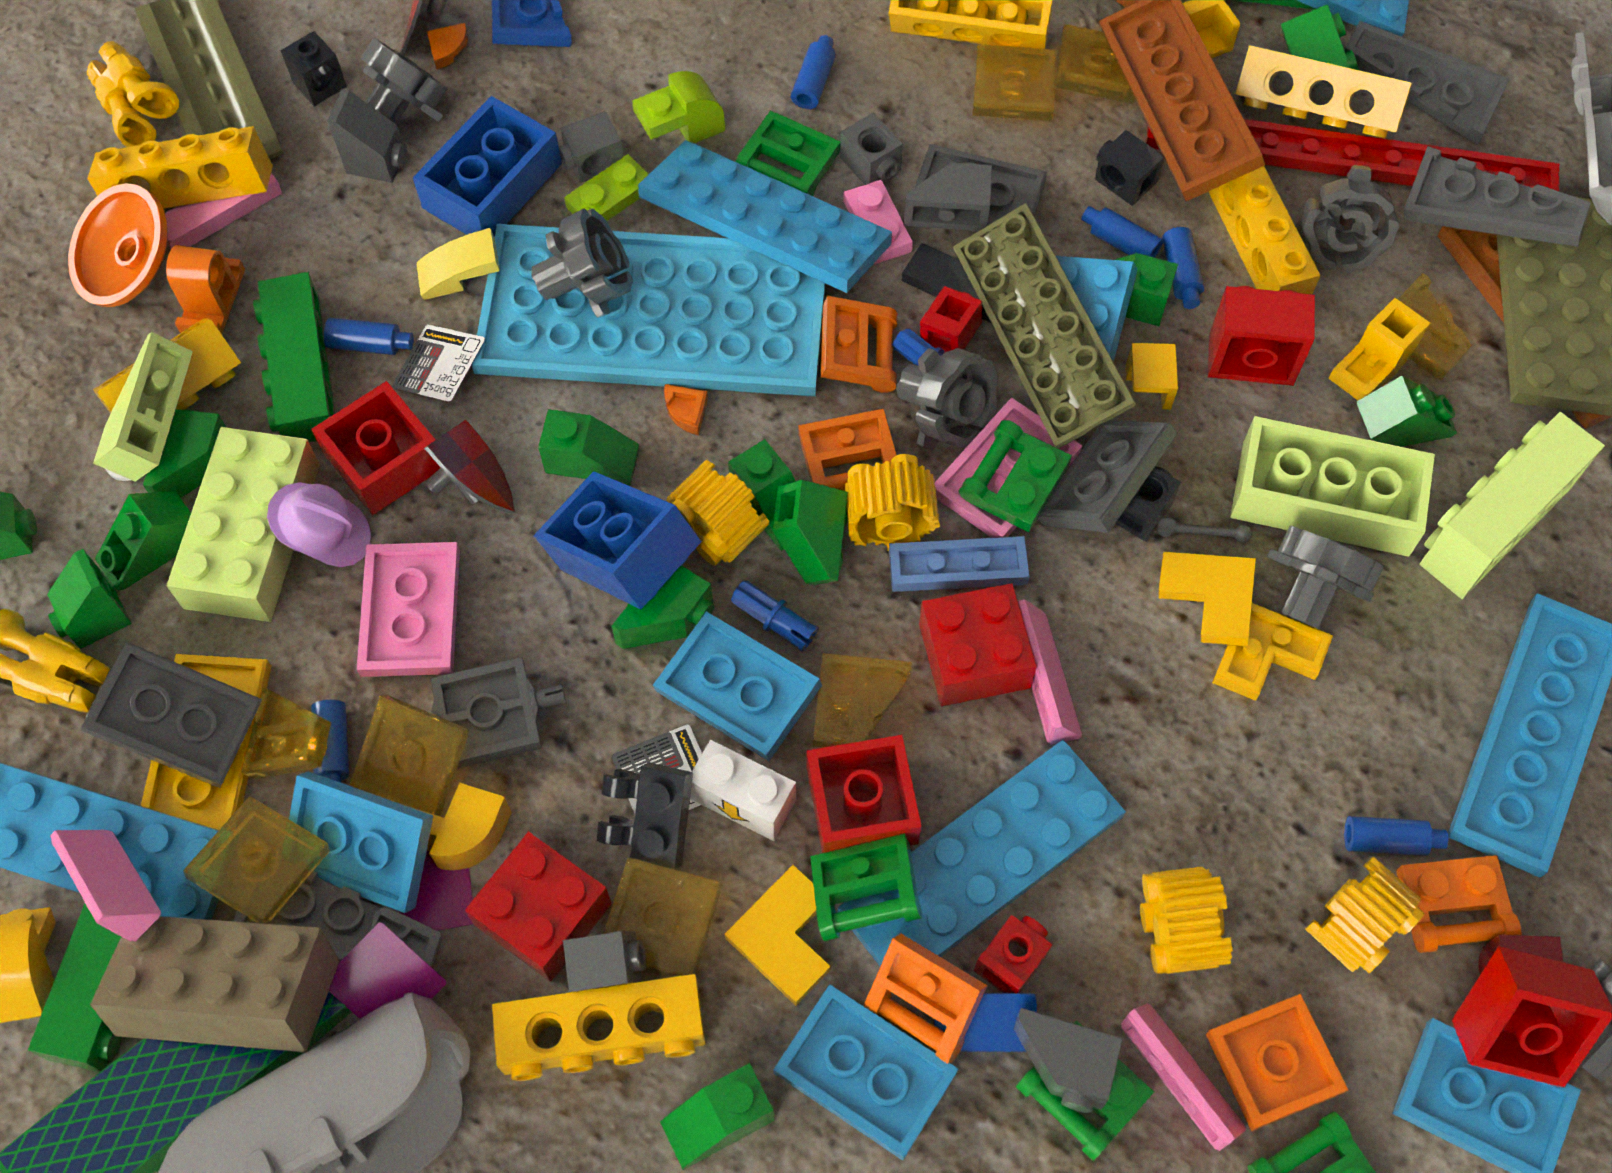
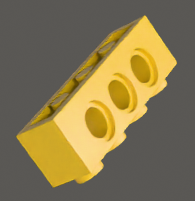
(975, 21)
(1264, 64)
(188, 167)
(1265, 234)
(521, 1021)

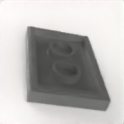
(1010, 183)
(1106, 475)
(171, 714)

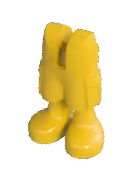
(127, 87)
(51, 667)

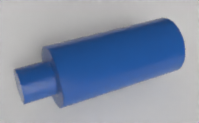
(814, 73)
(1121, 232)
(1188, 281)
(366, 336)
(335, 761)
(1392, 836)

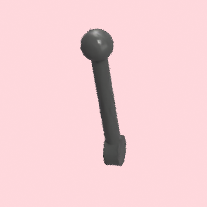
(1167, 527)

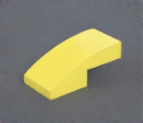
(455, 261)

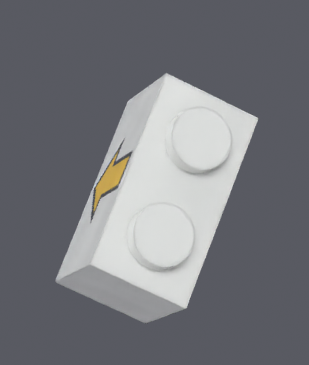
(742, 790)

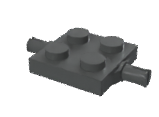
(496, 708)

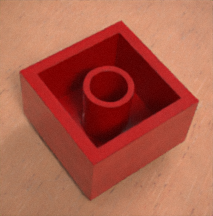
(1261, 335)
(377, 447)
(977, 644)
(862, 793)
(537, 904)
(1532, 1017)

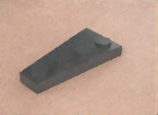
(1442, 85)
(1476, 200)
(349, 919)

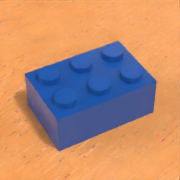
(488, 168)
(618, 539)

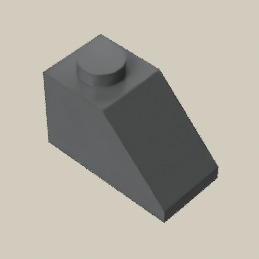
(366, 139)
(951, 198)
(1070, 1059)

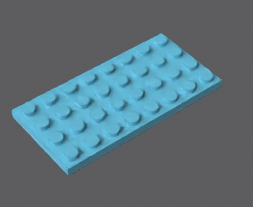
(693, 318)

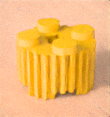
(891, 502)
(718, 513)
(1366, 917)
(1186, 920)

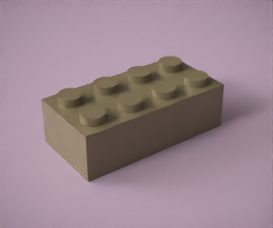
(218, 984)

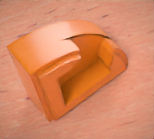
(447, 43)
(686, 407)

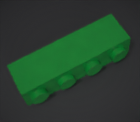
(295, 355)

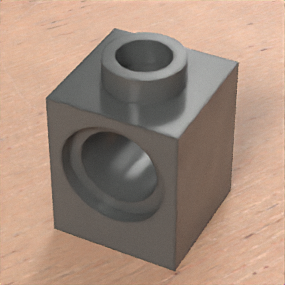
(590, 146)
(871, 150)
(604, 960)

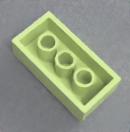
(1333, 486)
(1508, 503)
(228, 551)

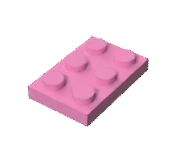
(969, 460)
(408, 609)

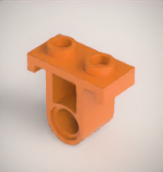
(203, 284)

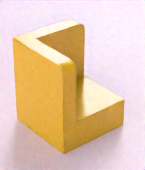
(1214, 24)
(1153, 370)

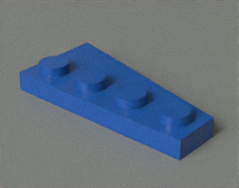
(529, 23)

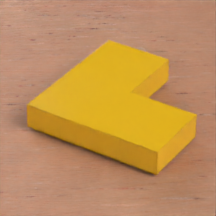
(1219, 582)
(1271, 640)
(770, 938)

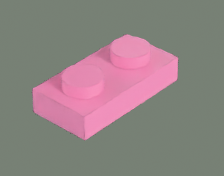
(876, 206)

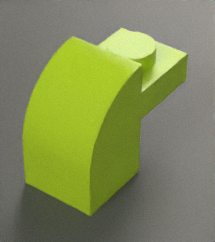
(682, 105)

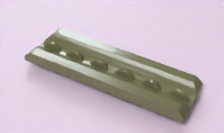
(204, 69)
(1043, 326)

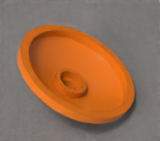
(118, 245)

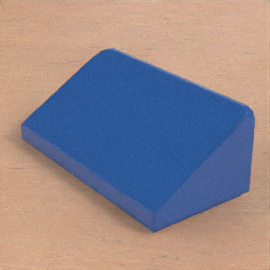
(994, 1023)

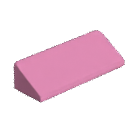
(197, 221)
(1049, 682)
(107, 881)
(1183, 1076)

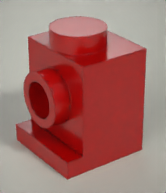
(951, 320)
(1006, 970)

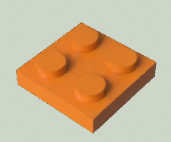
(1276, 1062)

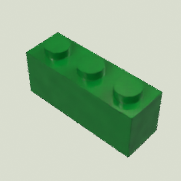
(68, 1025)

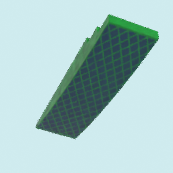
(144, 1102)

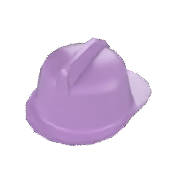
(319, 523)

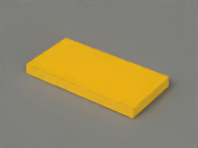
(189, 797)

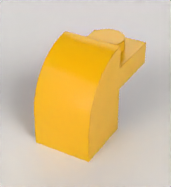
(1381, 351)
(469, 828)
(23, 964)

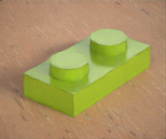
(609, 190)

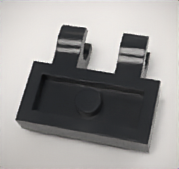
(660, 813)

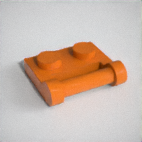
(846, 343)
(844, 442)
(1457, 888)
(930, 986)

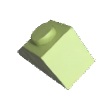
(144, 409)

